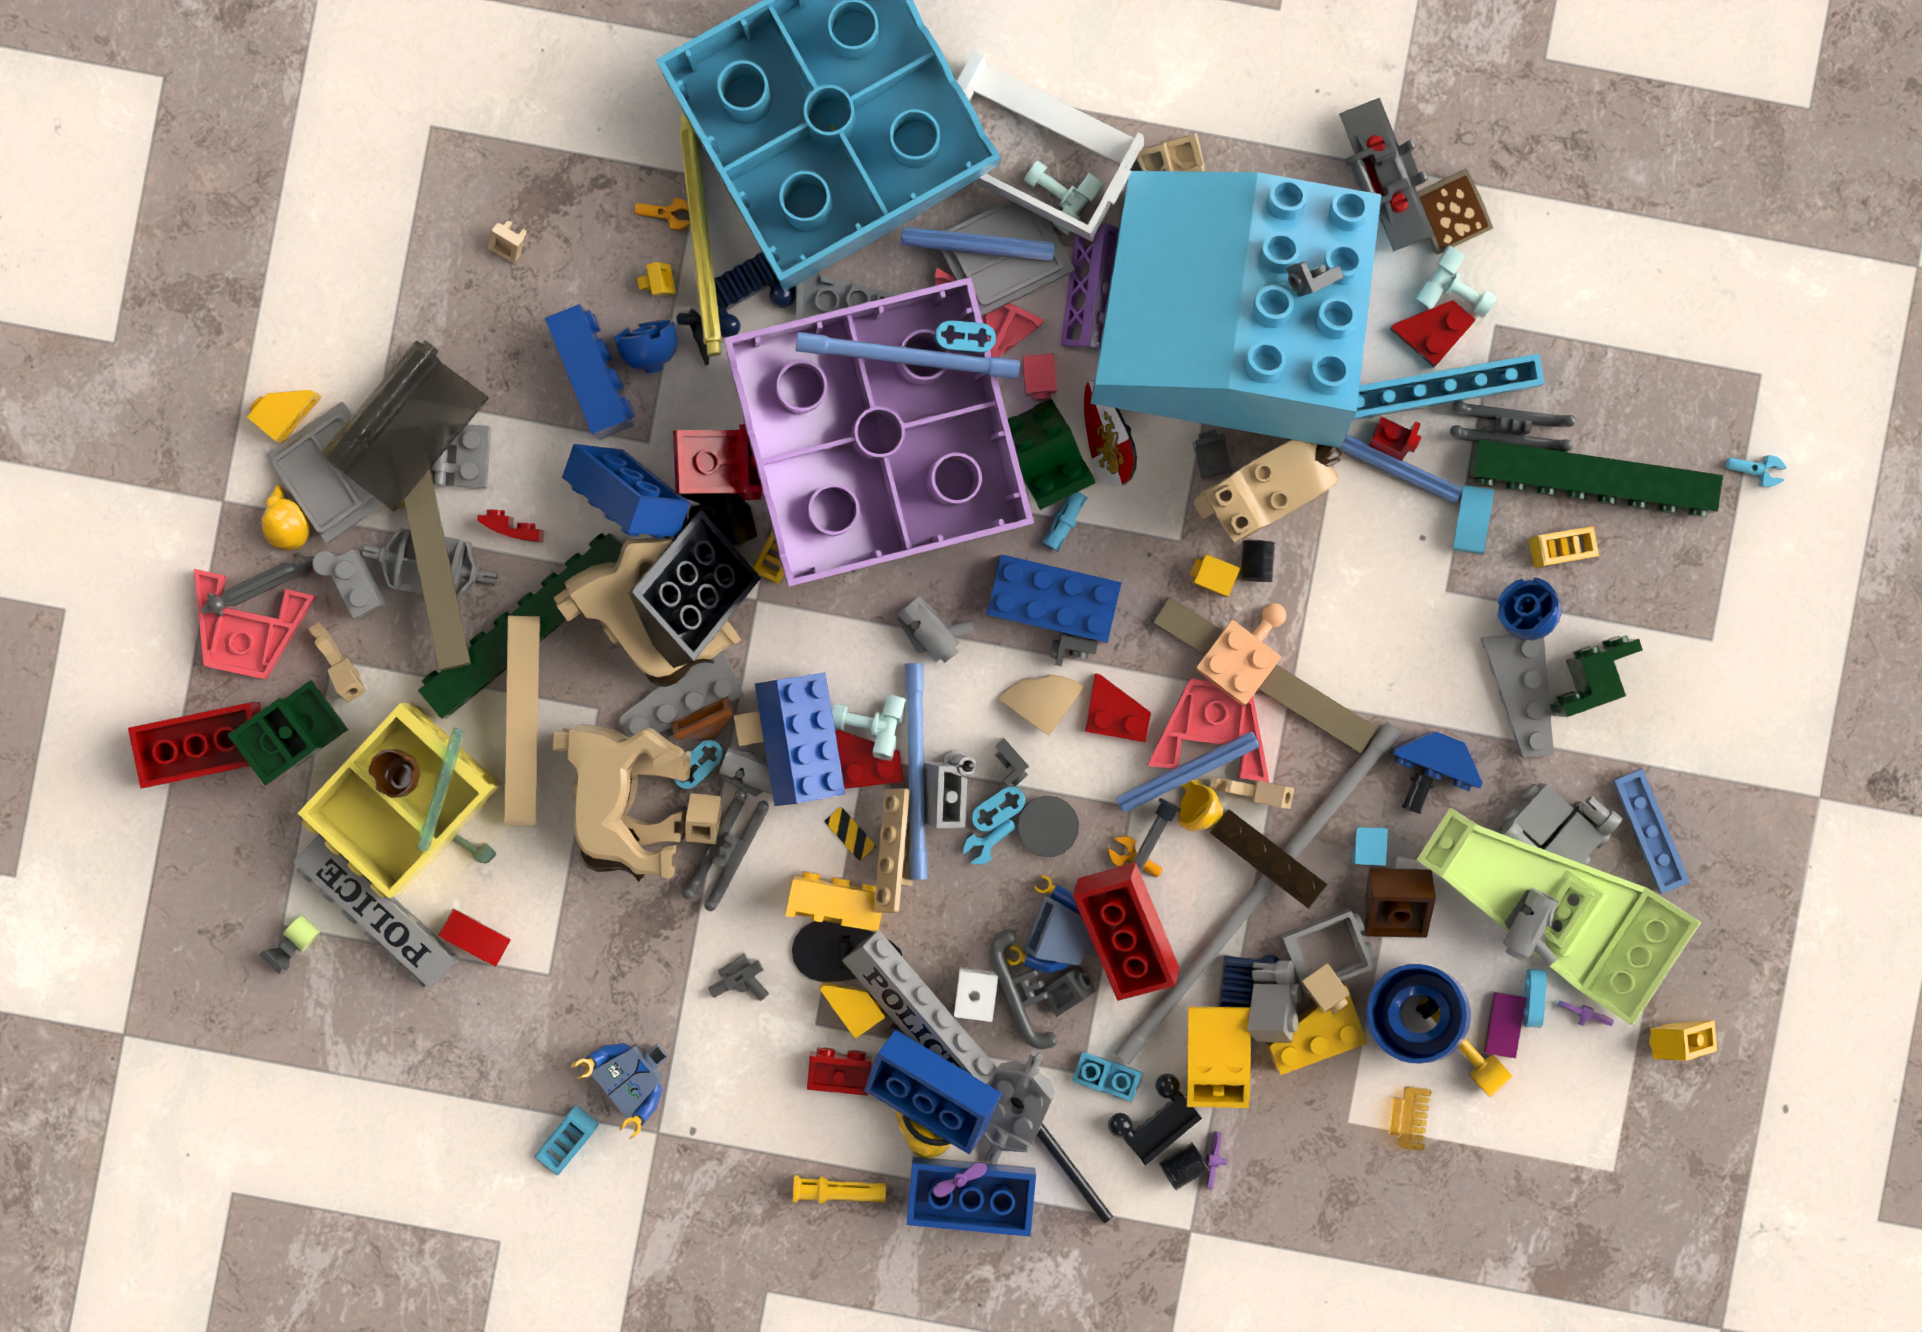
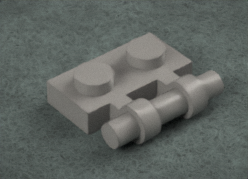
(471, 458)

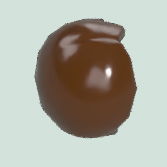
(395, 773)

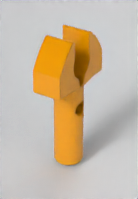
(665, 213)
(1150, 867)

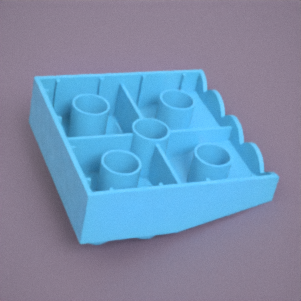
(764, 109)
(1206, 308)

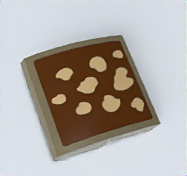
(1454, 211)

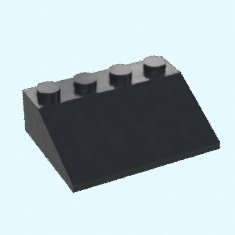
(692, 590)

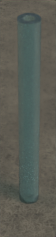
(440, 789)

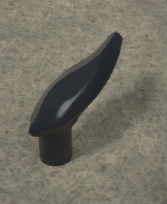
(693, 320)

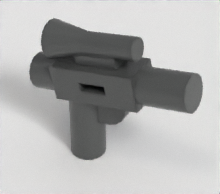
(740, 976)

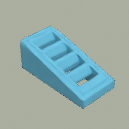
(579, 1125)

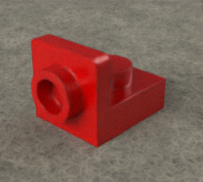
(1394, 438)

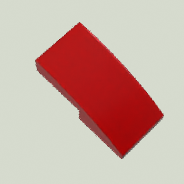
(503, 524)
(474, 937)

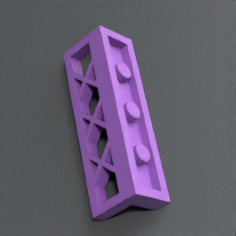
(1095, 287)

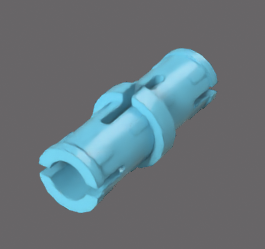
(1064, 520)

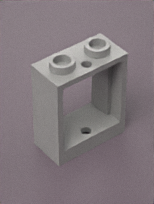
(1354, 926)

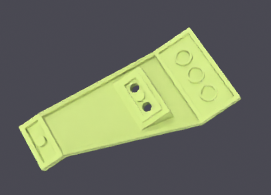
(1610, 944)

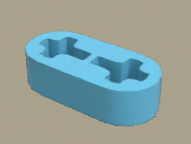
(965, 329)
(705, 768)
(1002, 815)
(1535, 998)

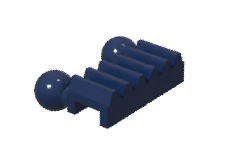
(743, 283)
(1237, 980)

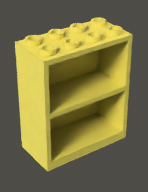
(381, 831)

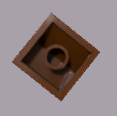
(1399, 902)

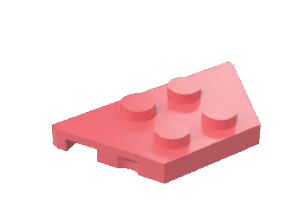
(1008, 322)

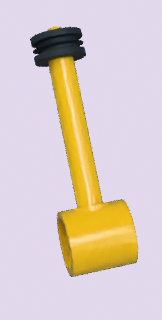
(1488, 1072)

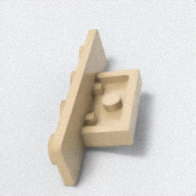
(893, 851)

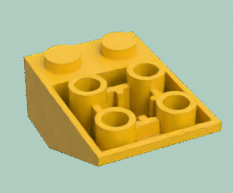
(1218, 1057)

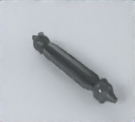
(258, 584)

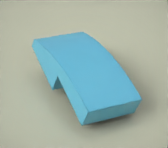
(1473, 519)
(1107, 1076)

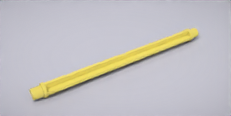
(700, 238)

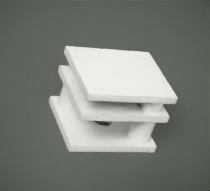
(975, 994)

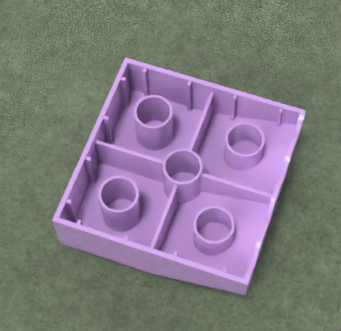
(876, 453)

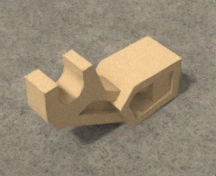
(342, 672)
(1260, 791)

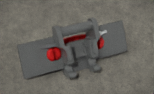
(1390, 172)

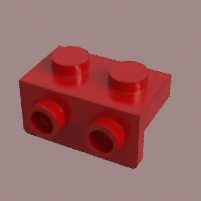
(838, 1071)

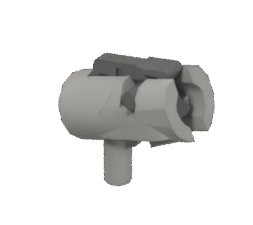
(929, 632)
(746, 771)
(1528, 925)

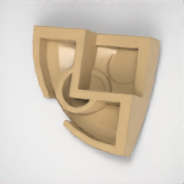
(1173, 155)
(1042, 700)

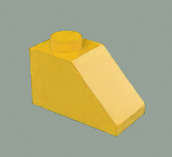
(282, 412)
(854, 1006)
(1683, 1040)

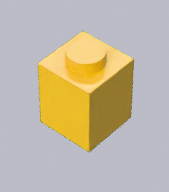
(1214, 575)

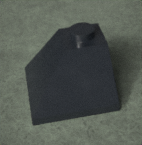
(727, 512)

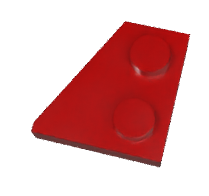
(1434, 330)
(1115, 712)
(859, 765)

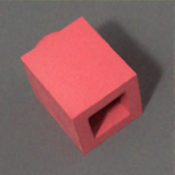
(1039, 376)

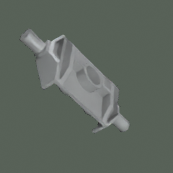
(402, 570)
(1016, 1127)

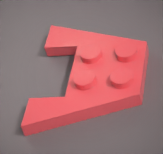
(242, 639)
(1213, 717)

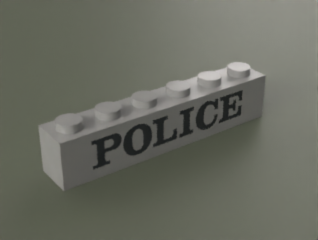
(384, 918)
(915, 1005)

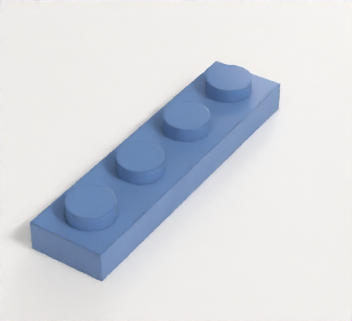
(1650, 831)

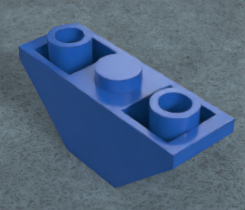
(1439, 757)

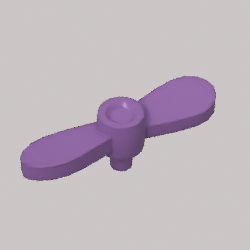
(1587, 1013)
(1213, 1160)
(946, 1186)

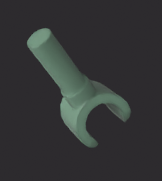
(483, 854)

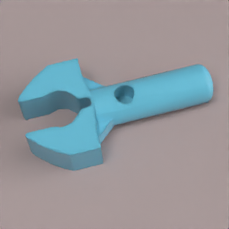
(1758, 469)
(988, 841)

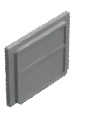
(1007, 278)
(321, 490)

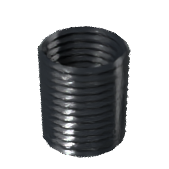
(1257, 560)
(1184, 1166)

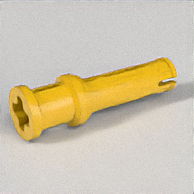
(824, 1190)

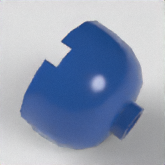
(648, 345)
(1529, 609)

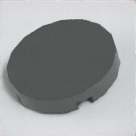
(1048, 826)

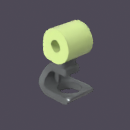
(297, 937)

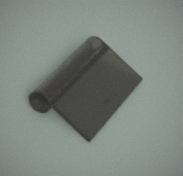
(404, 425)

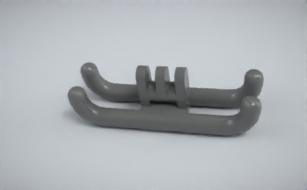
(1512, 426)
(727, 851)
(1020, 992)

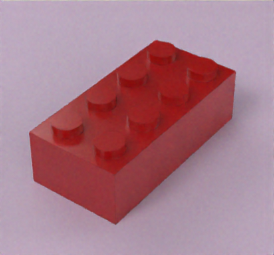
(189, 745)
(1126, 931)

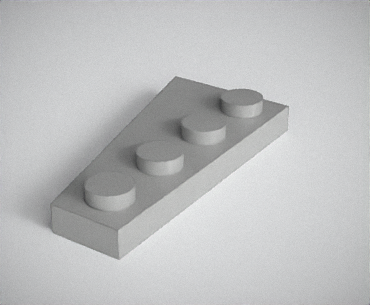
(826, 294)
(697, 689)
(1523, 689)

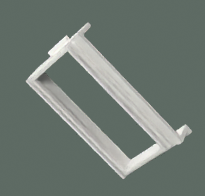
(1061, 119)

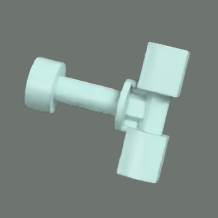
(1071, 200)
(1446, 280)
(882, 726)

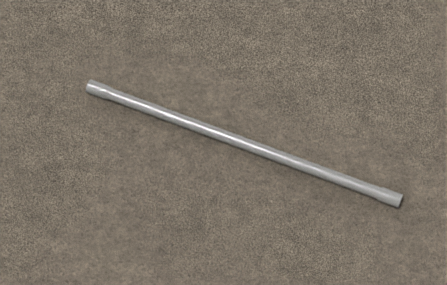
(1138, 1038)

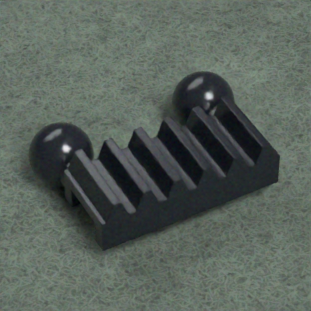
(1160, 1129)

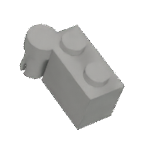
(353, 581)
(946, 791)
(1536, 816)
(1583, 831)
(1274, 1002)

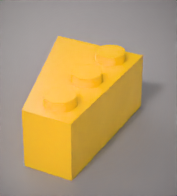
(833, 901)
(1318, 1038)

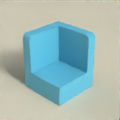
(1370, 846)

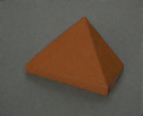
(703, 723)

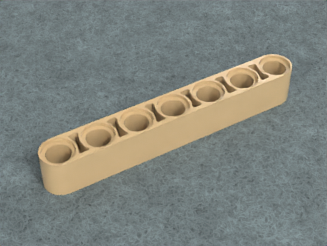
(521, 720)

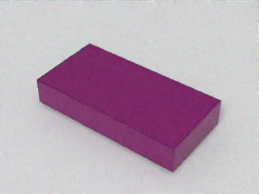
(1504, 1024)

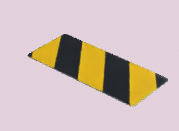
(850, 833)

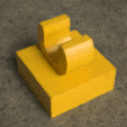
(658, 280)

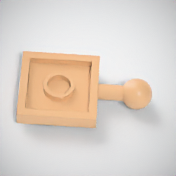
(1240, 659)

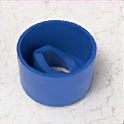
(1387, 1021)

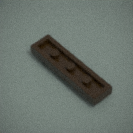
(1268, 859)

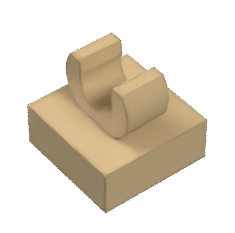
(506, 242)

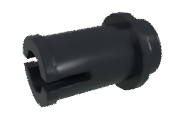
(1417, 793)

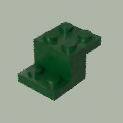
(1048, 455)
(1595, 676)
(288, 732)

